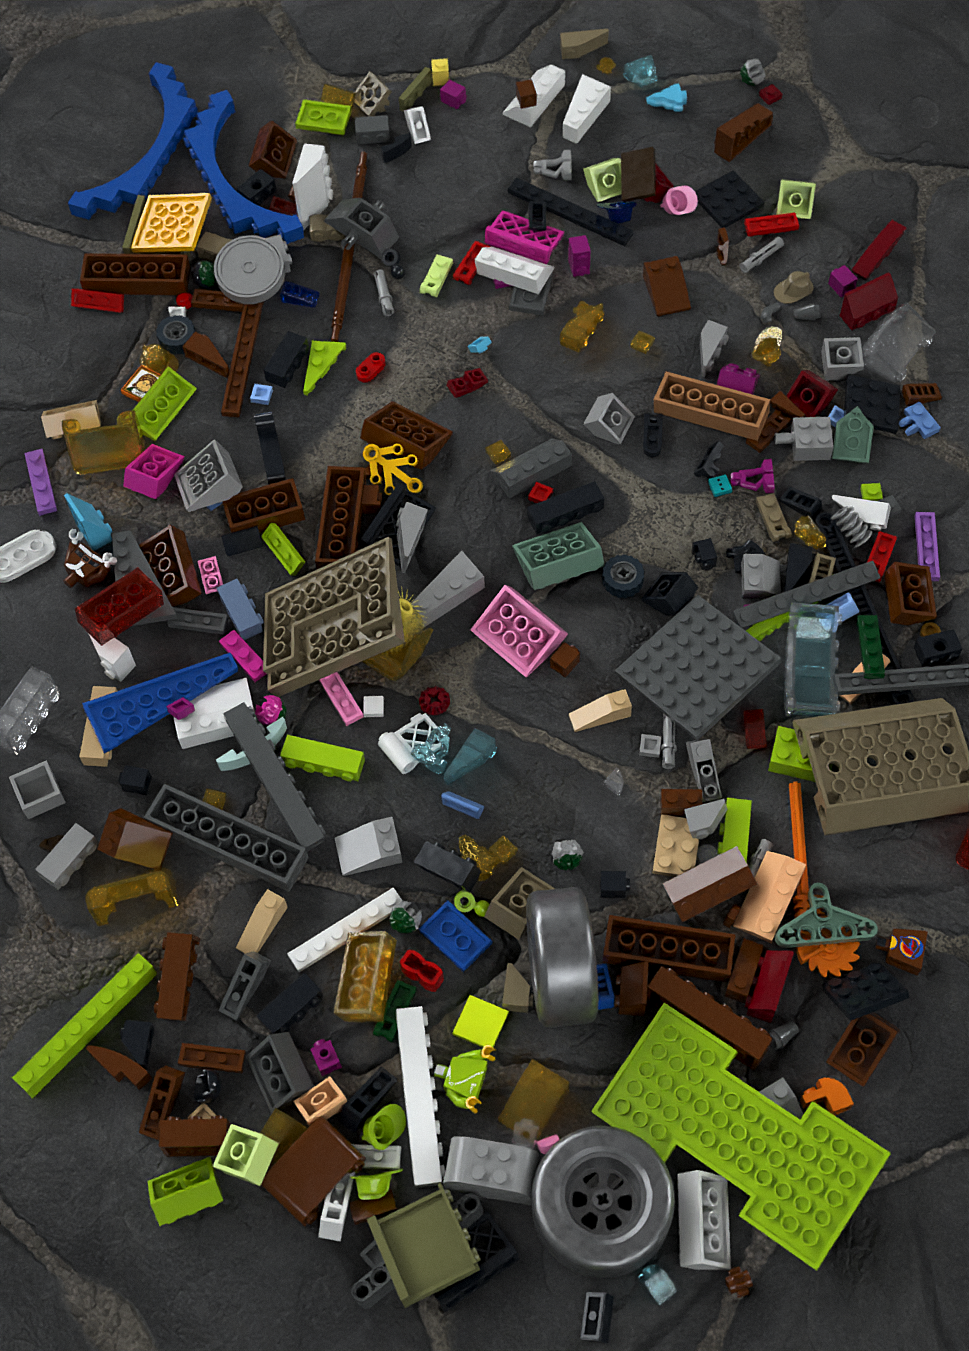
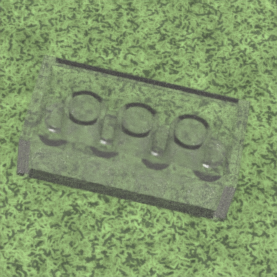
(26, 709)

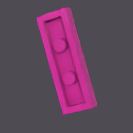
(243, 655)

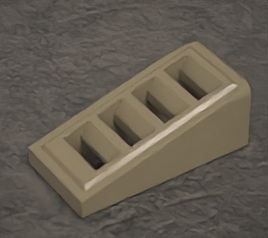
(823, 559)

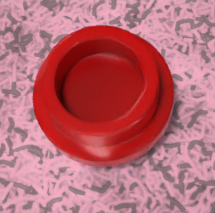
(184, 300)

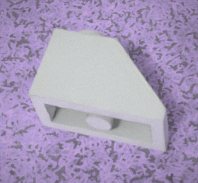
(417, 124)

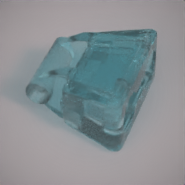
(641, 71)

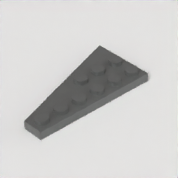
(129, 558)

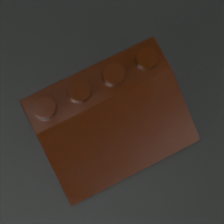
(402, 426)
(172, 564)

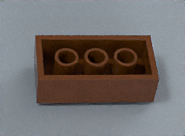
(265, 505)

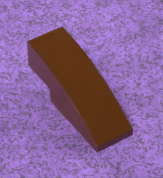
(120, 1066)

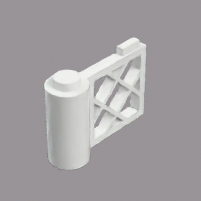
(399, 749)

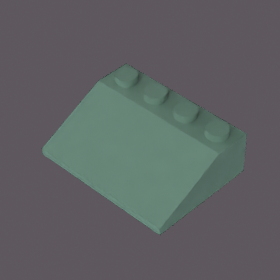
(559, 555)

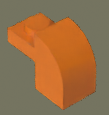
(831, 1093)

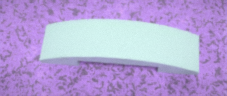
(233, 761)

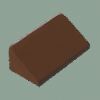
(366, 1208)

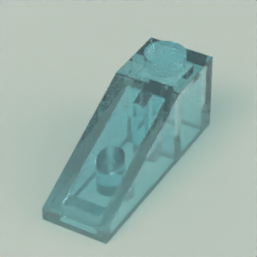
(471, 755)

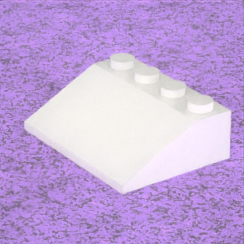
(312, 183)
(207, 720)

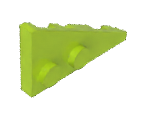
(321, 357)

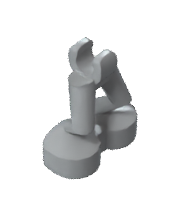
(540, 167)

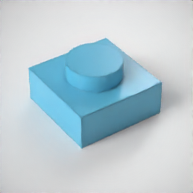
(479, 345)

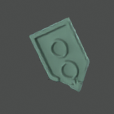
(853, 438)

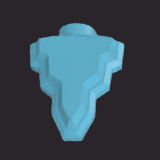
(669, 98)

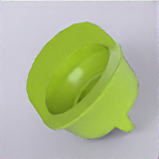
(384, 1126)
(373, 1185)

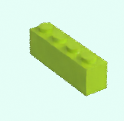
(322, 758)
(735, 826)

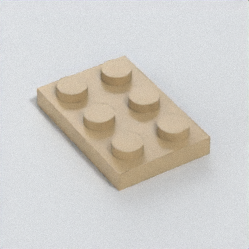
(675, 847)

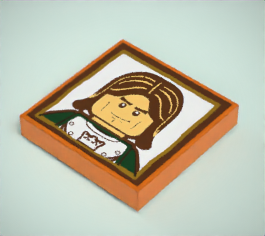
(140, 383)

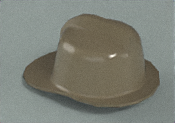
(793, 288)

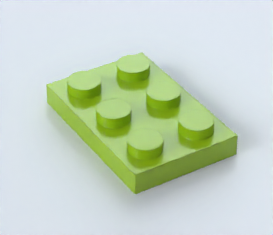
(323, 117)

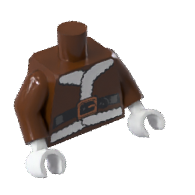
(84, 564)

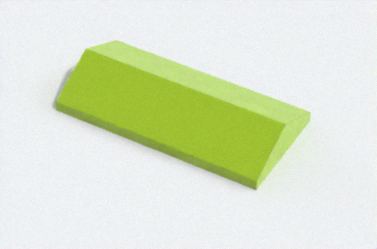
(162, 403)

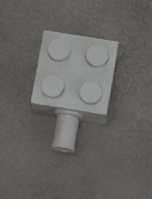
(809, 438)

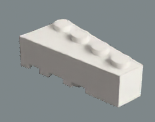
(586, 106)

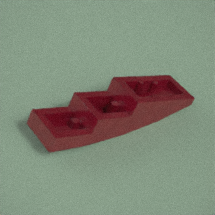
(879, 249)

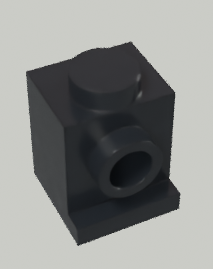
(704, 554)

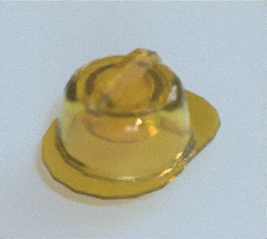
(767, 346)
(157, 358)

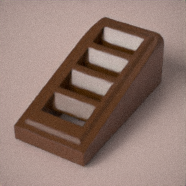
(910, 399)
(786, 406)

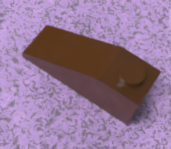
(202, 351)
(744, 971)
(161, 1100)

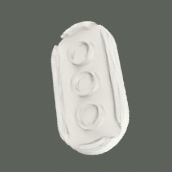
(25, 554)

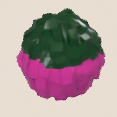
(270, 710)

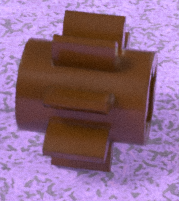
(738, 1281)

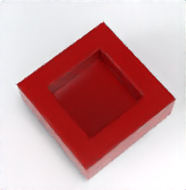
(540, 493)

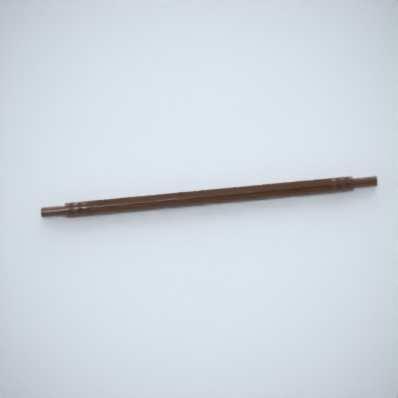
(347, 257)

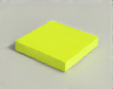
(480, 1022)

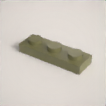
(415, 89)

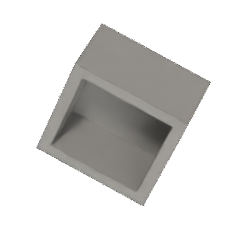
(37, 789)

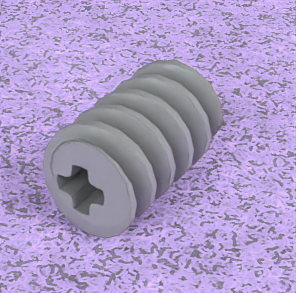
(853, 525)

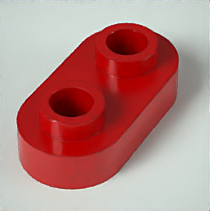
(373, 365)

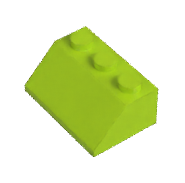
(184, 1191)

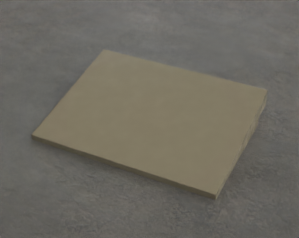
(332, 618)

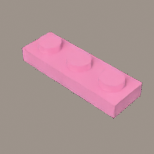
(341, 698)

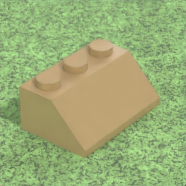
(85, 413)

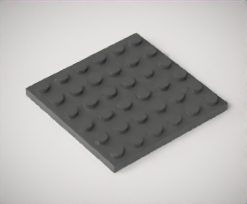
(698, 667)

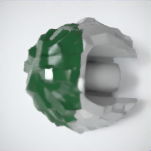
(752, 72)
(567, 854)
(403, 920)

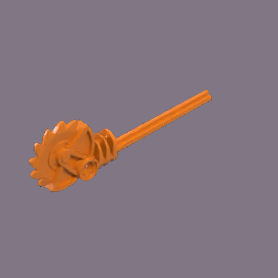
(826, 956)

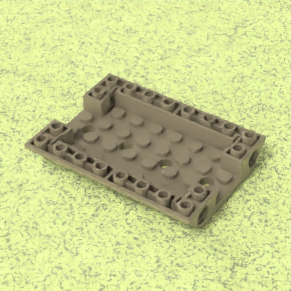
(896, 787)

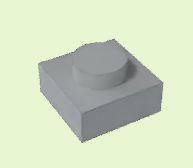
(650, 745)

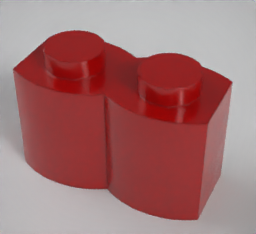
(426, 972)

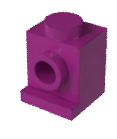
(330, 1062)

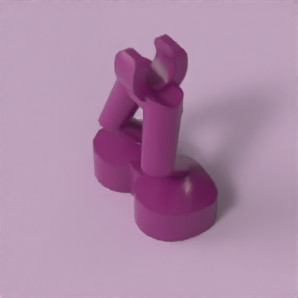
(767, 480)

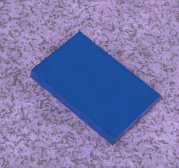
(455, 936)

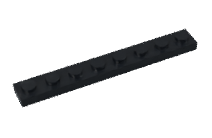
(571, 212)

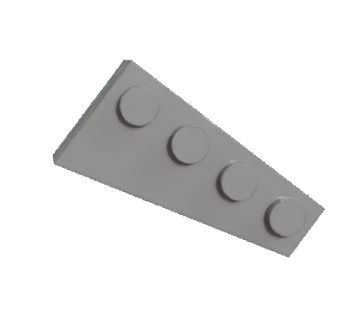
(449, 589)

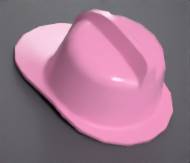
(680, 200)

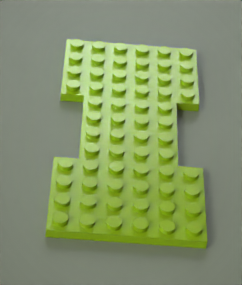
(799, 1172)

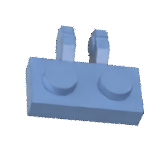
(921, 420)

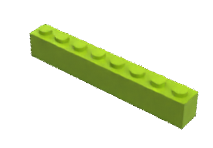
(84, 1025)

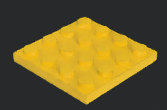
(171, 223)

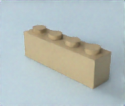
(91, 751)

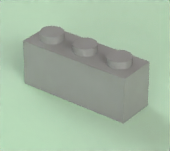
(67, 856)

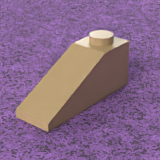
(602, 711)
(262, 922)

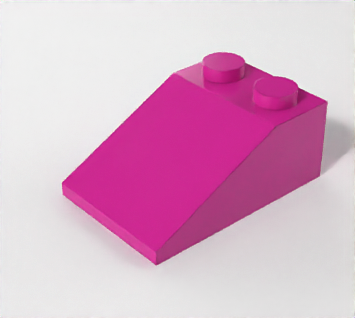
(152, 471)

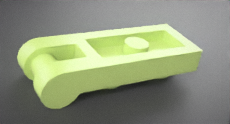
(436, 275)

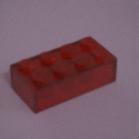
(119, 606)

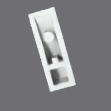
(873, 513)
(335, 1209)

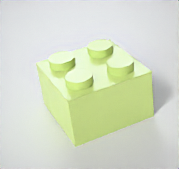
(245, 1154)

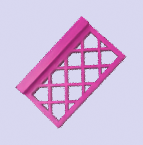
(521, 244)

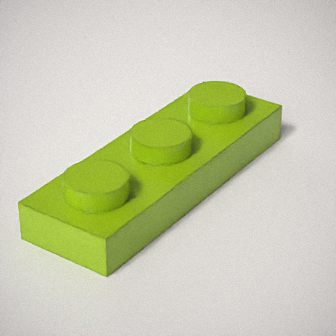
(283, 549)

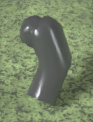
(768, 311)

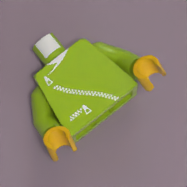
(465, 1077)

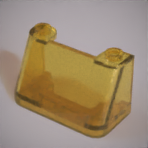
(104, 446)
(103, 896)

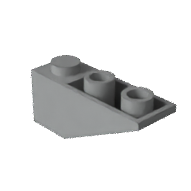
(711, 341)
(704, 768)

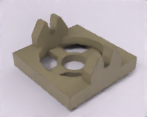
(363, 89)

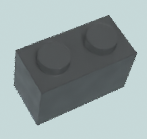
(372, 129)

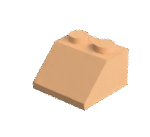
(320, 1101)

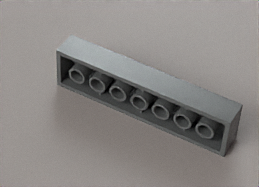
(228, 838)

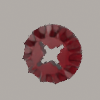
(436, 707)

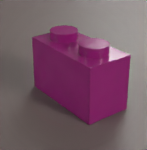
(579, 255)

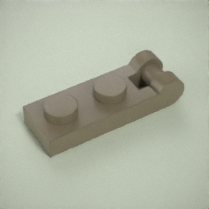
(773, 517)

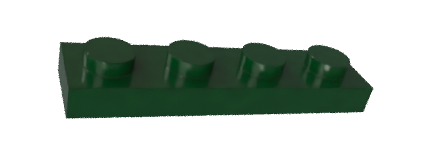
(870, 647)

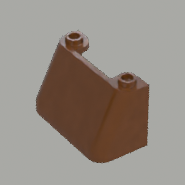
(312, 1170)

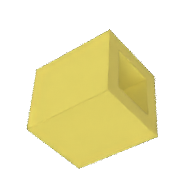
(440, 72)

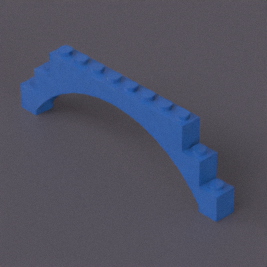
(142, 176)
(239, 211)

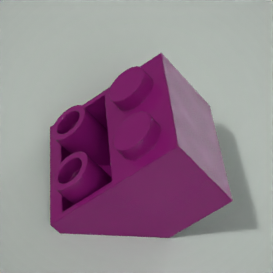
(738, 379)

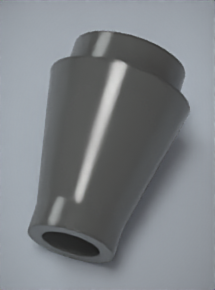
(807, 312)
(783, 1034)

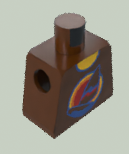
(904, 949)

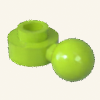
(480, 907)

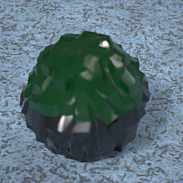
(203, 274)

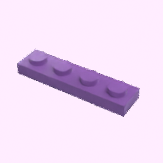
(40, 482)
(927, 542)

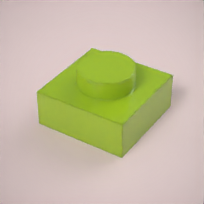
(871, 491)

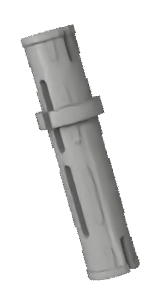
(748, 264)
(384, 296)
(668, 746)

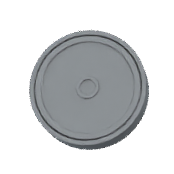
(249, 269)

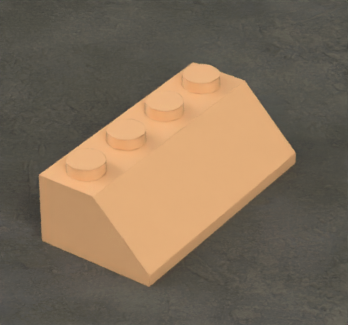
(771, 896)

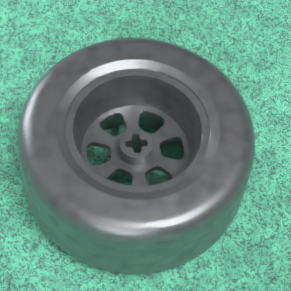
(562, 957)
(645, 1179)

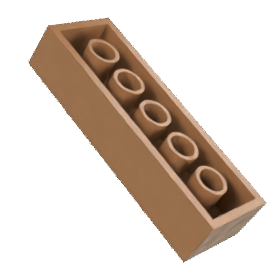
(711, 405)

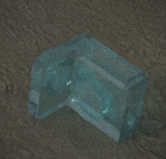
(657, 1283)

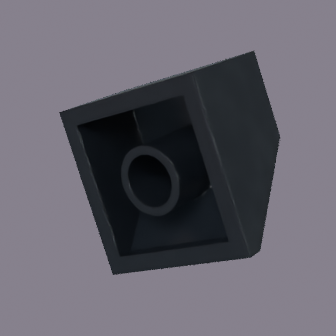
(670, 592)

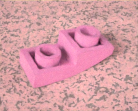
(210, 574)

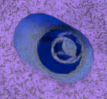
(619, 211)

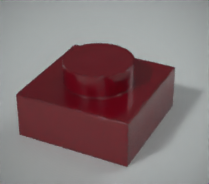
(770, 94)

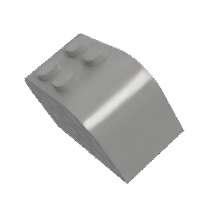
(491, 1169)

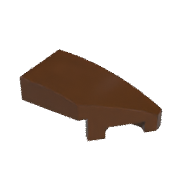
(722, 248)

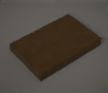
(638, 174)

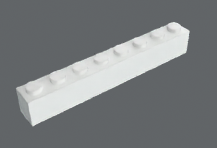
(418, 1097)

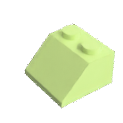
(604, 179)
(796, 197)

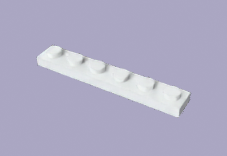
(337, 934)

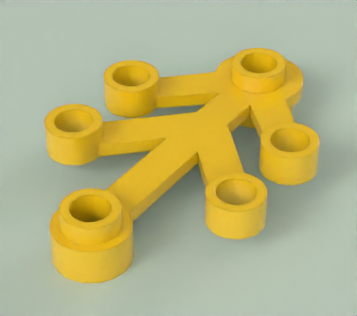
(389, 467)

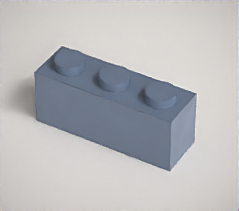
(240, 609)

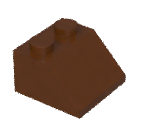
(632, 989)

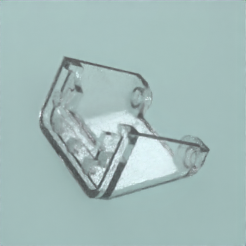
(896, 343)

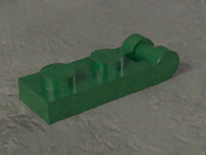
(399, 998)

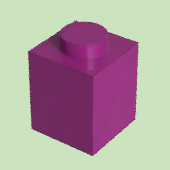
(453, 94)
(842, 280)

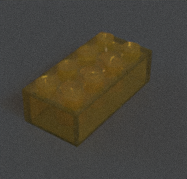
(365, 977)

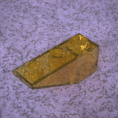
(577, 330)

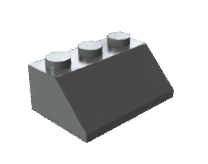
(279, 1071)

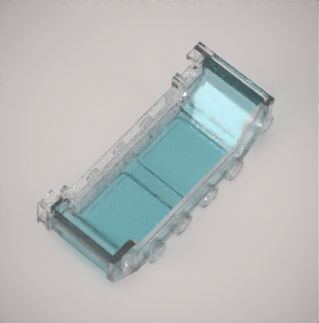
(811, 660)

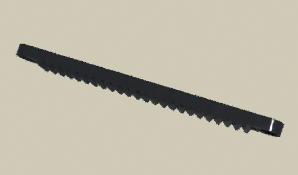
(838, 549)

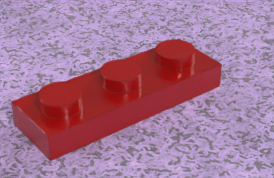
(771, 224)
(97, 300)

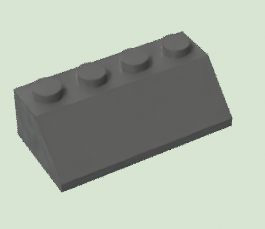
(532, 467)

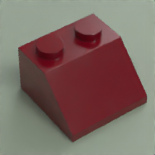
(811, 393)

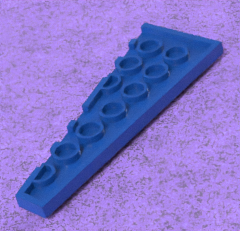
(135, 708)

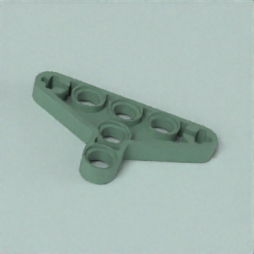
(834, 921)

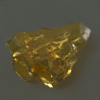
(809, 532)
(485, 860)

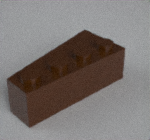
(741, 131)
(176, 976)

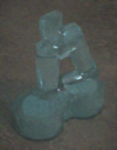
(425, 755)

